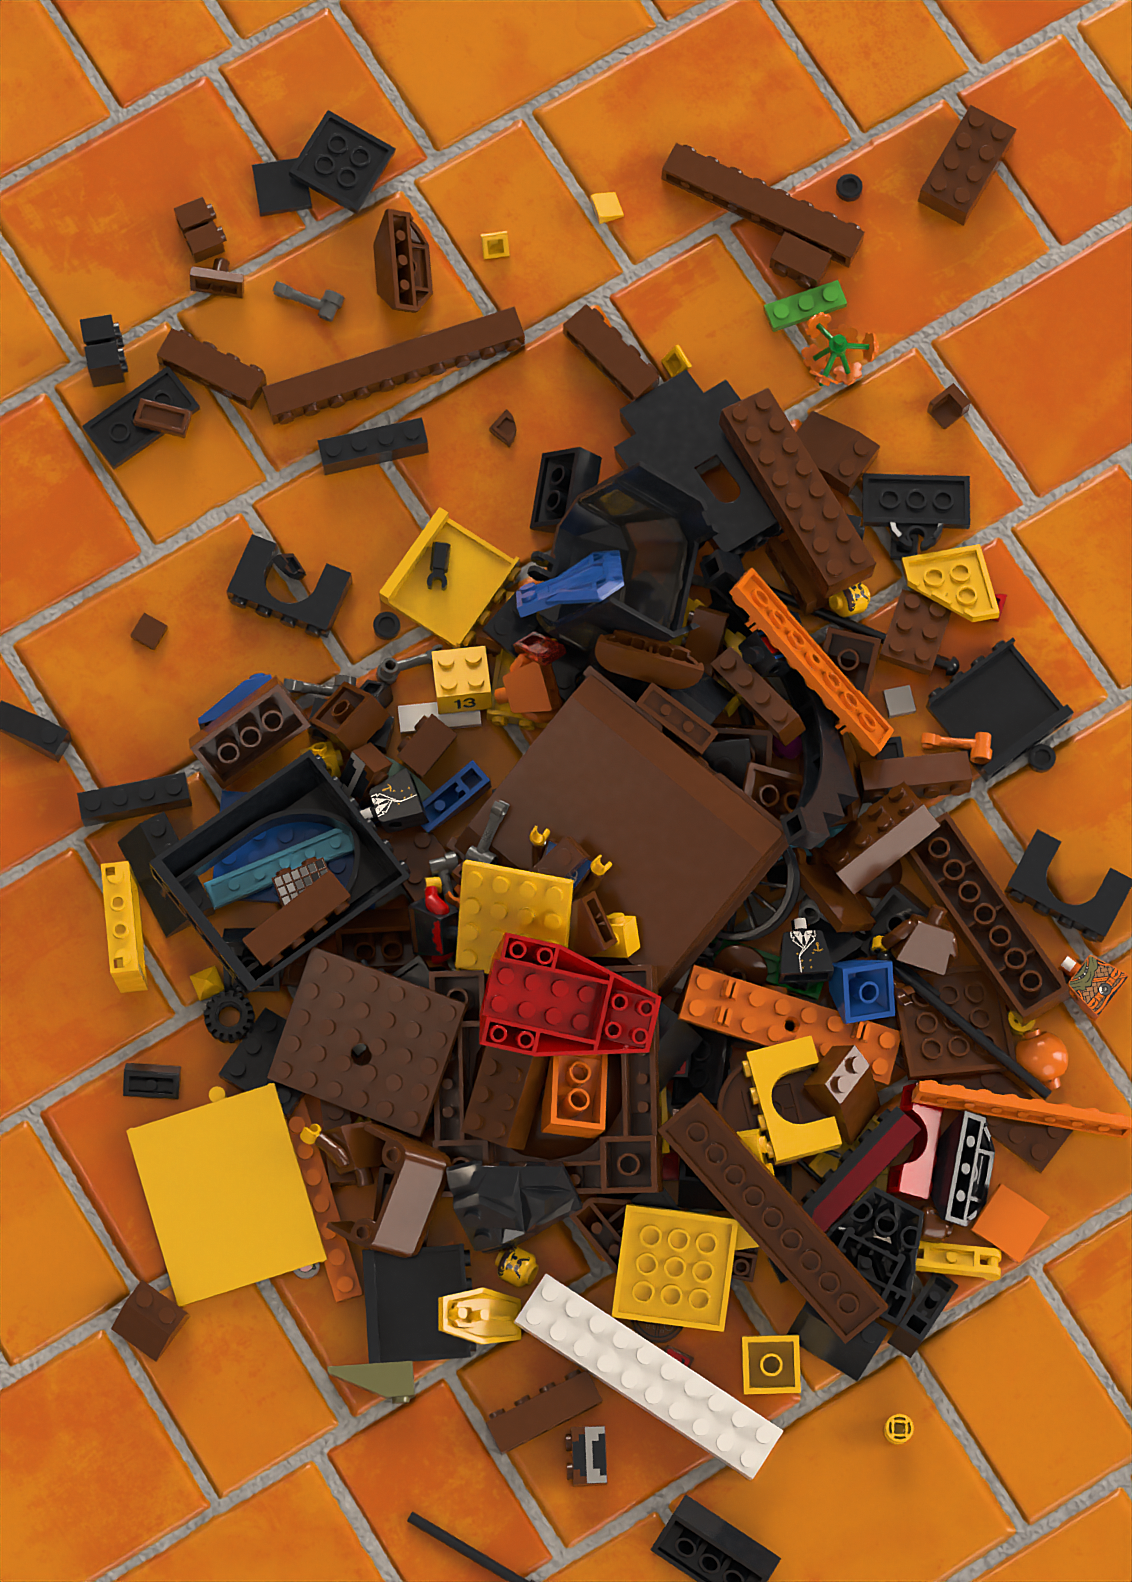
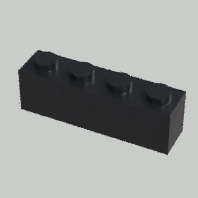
(373, 446)
(134, 799)

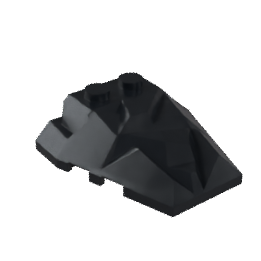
(510, 1203)
(882, 1243)

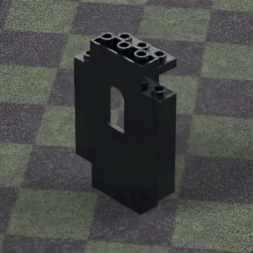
(679, 431)

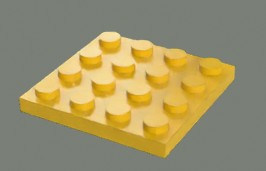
(508, 901)
(675, 1267)

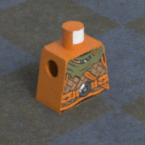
(1092, 983)

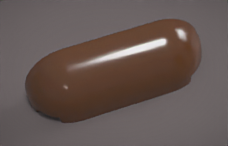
(648, 659)

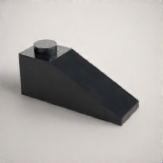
(34, 731)
(922, 1314)

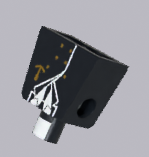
(396, 803)
(804, 955)

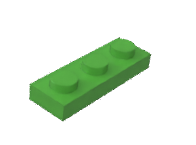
(805, 305)

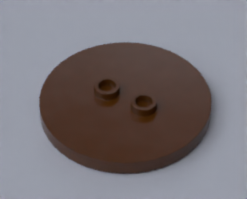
(788, 1098)

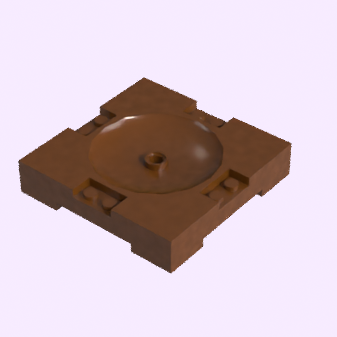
(618, 1161)

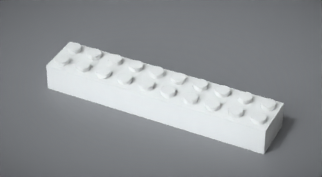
(648, 1377)

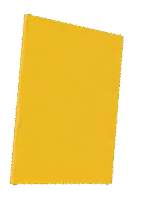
(226, 1195)

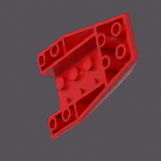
(562, 1004)

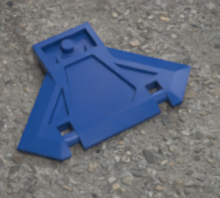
(584, 582)

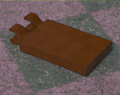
(831, 893)

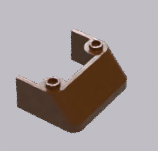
(410, 1198)

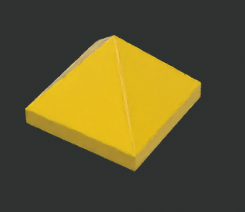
(495, 245)
(676, 361)
(207, 983)

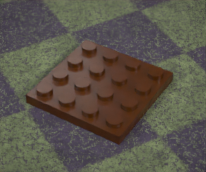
(938, 1047)

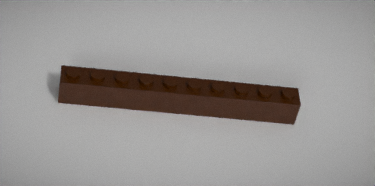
(394, 366)

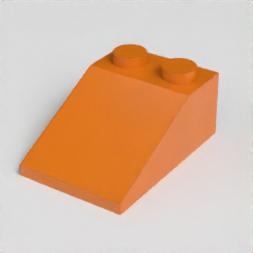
(575, 1096)

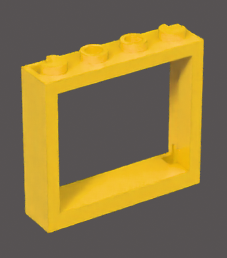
(124, 926)

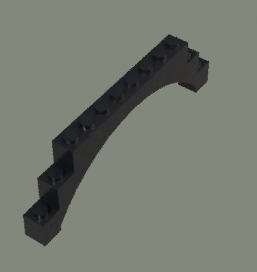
(827, 776)

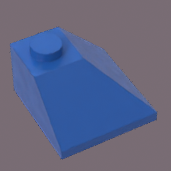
(863, 989)

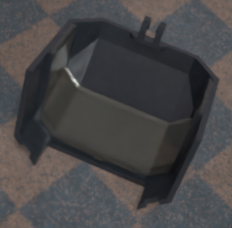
(658, 539)

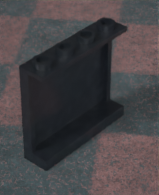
(1002, 699)
(404, 1303)

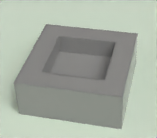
(899, 701)

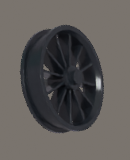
(780, 914)

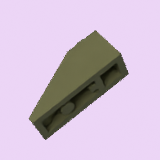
(385, 1380)

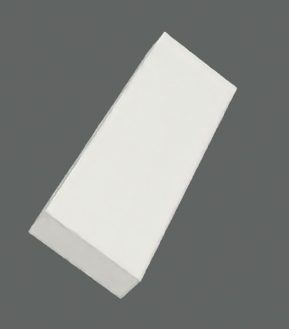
(411, 714)

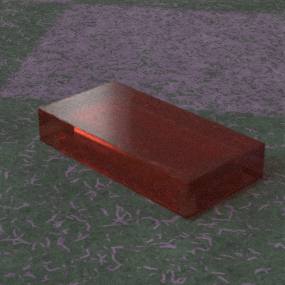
(539, 648)

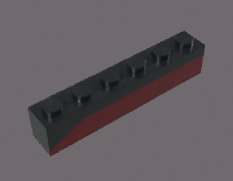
(860, 1167)

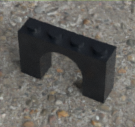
(313, 614)
(1030, 886)

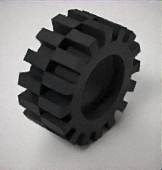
(222, 1001)

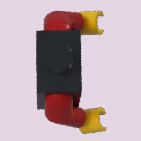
(433, 924)

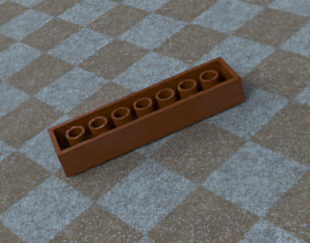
(796, 493)
(987, 922)

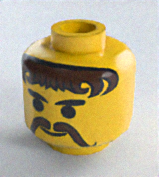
(851, 600)
(516, 1266)

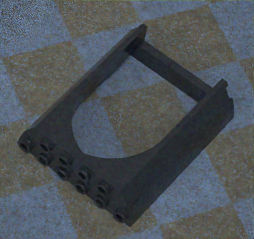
(294, 794)

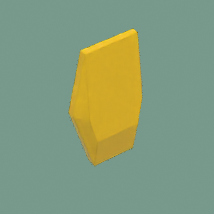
(480, 1316)

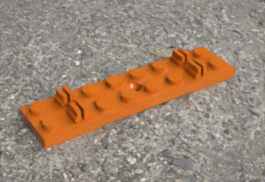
(807, 657)
(761, 1014)

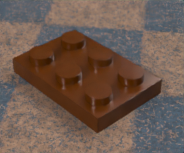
(915, 632)

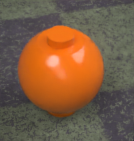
(1043, 1056)

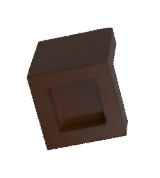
(949, 406)

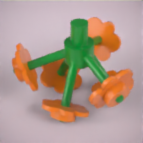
(840, 343)

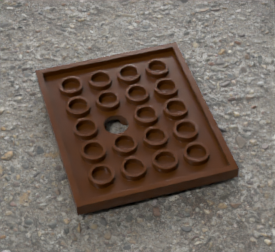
(400, 1022)

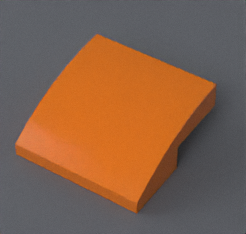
(1009, 1223)

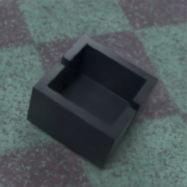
(104, 350)

